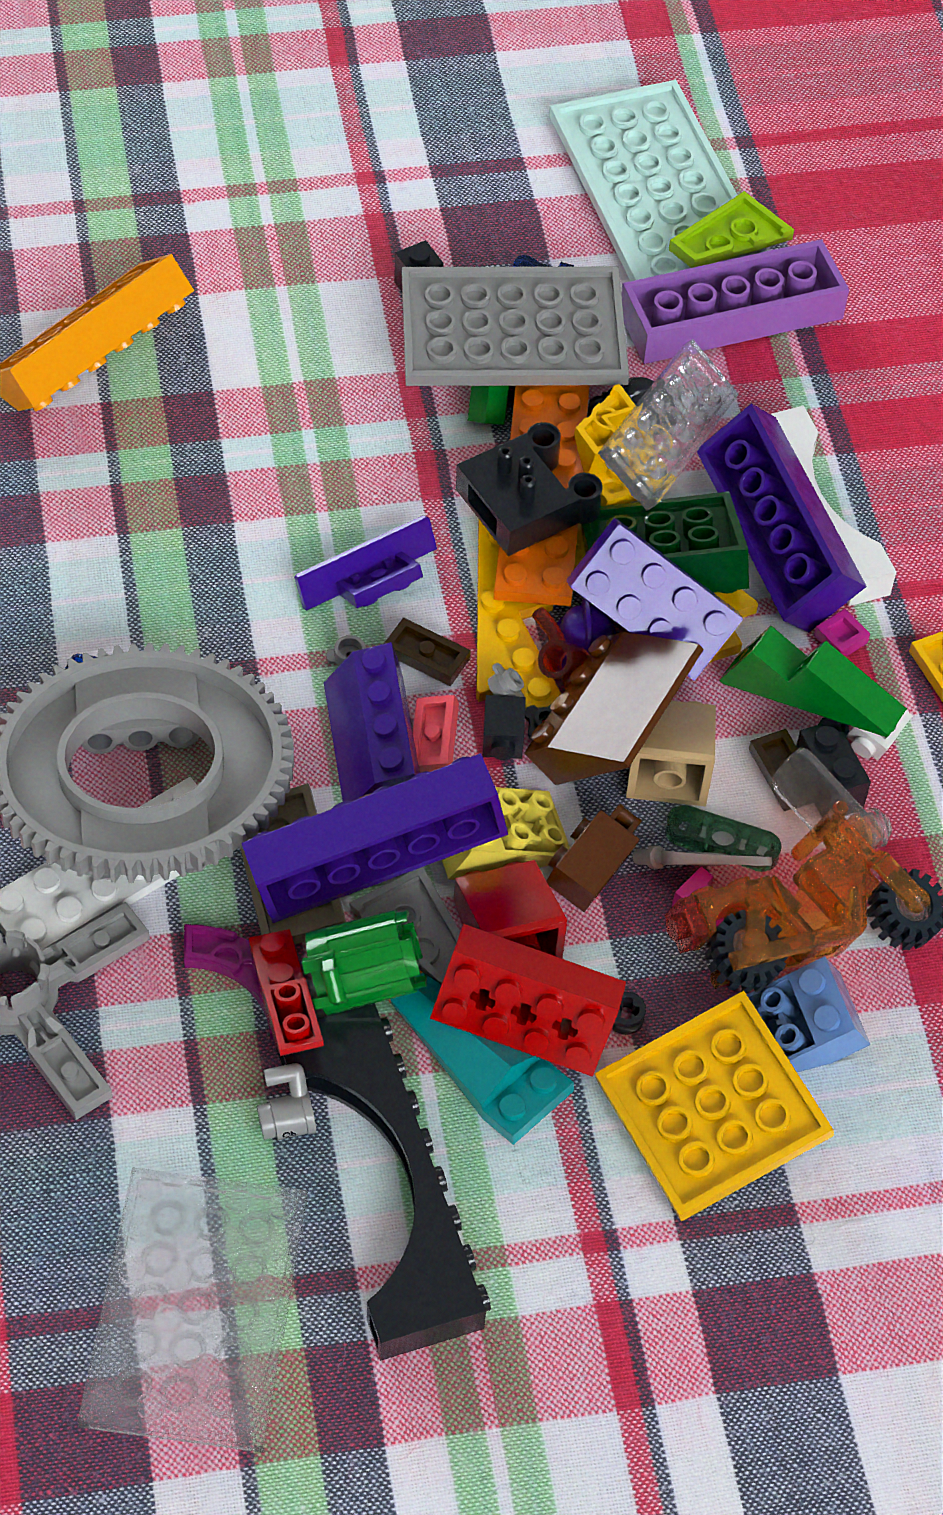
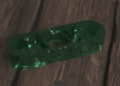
(697, 818)

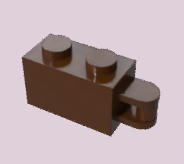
(594, 856)

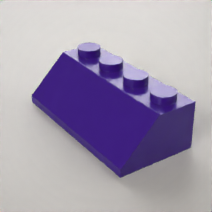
(370, 722)

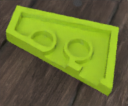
(730, 231)

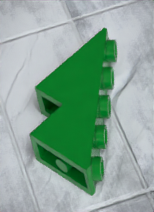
(815, 683)

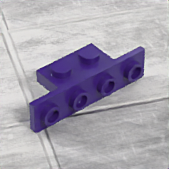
(370, 568)

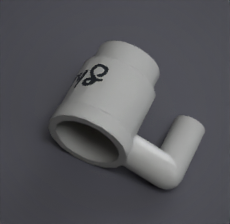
(289, 1114)

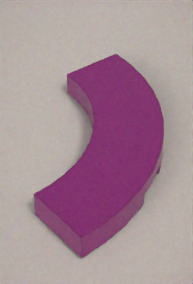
(222, 953)

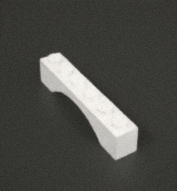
(865, 552)

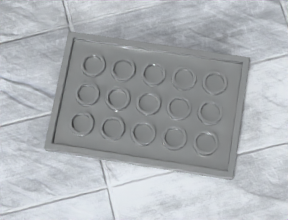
(513, 326)

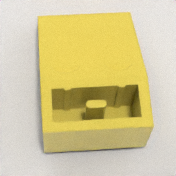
(532, 830)

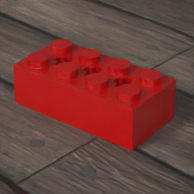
(528, 1000)

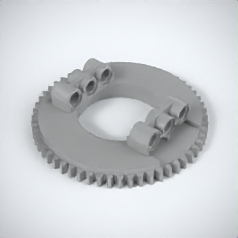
(136, 703)

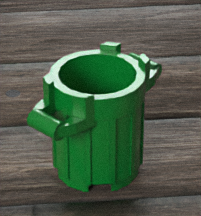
(363, 961)

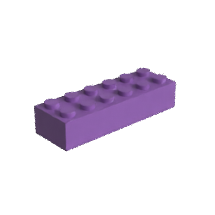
(734, 300)

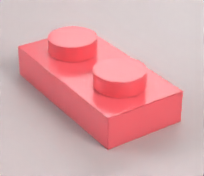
(435, 731)

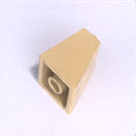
(676, 757)

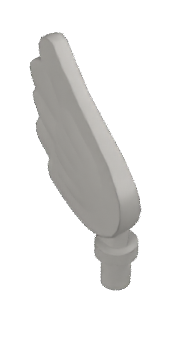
(656, 857)

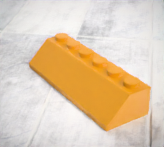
(92, 332)

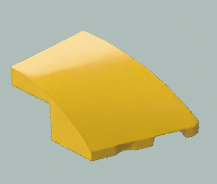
(594, 433)

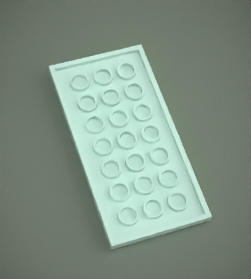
(643, 170)

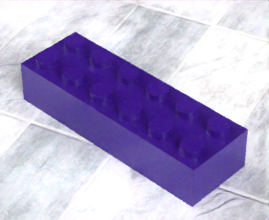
(781, 519)
(375, 837)

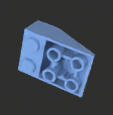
(811, 1016)

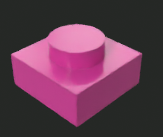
(842, 633)

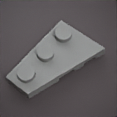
(426, 910)

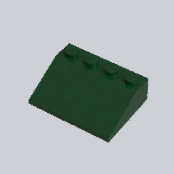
(691, 531)

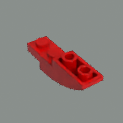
(285, 993)

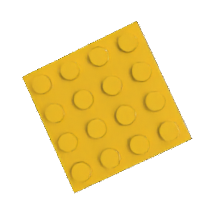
(713, 1105)

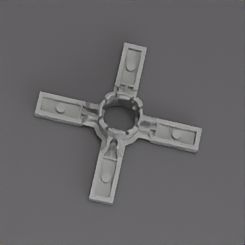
(32, 1014)

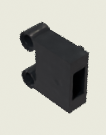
(519, 494)

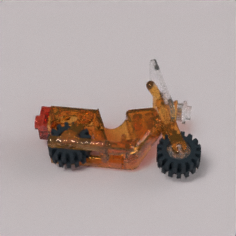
(775, 931)

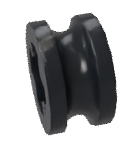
(638, 1012)

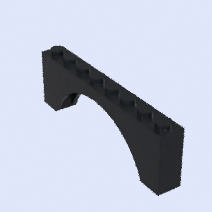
(433, 1285)

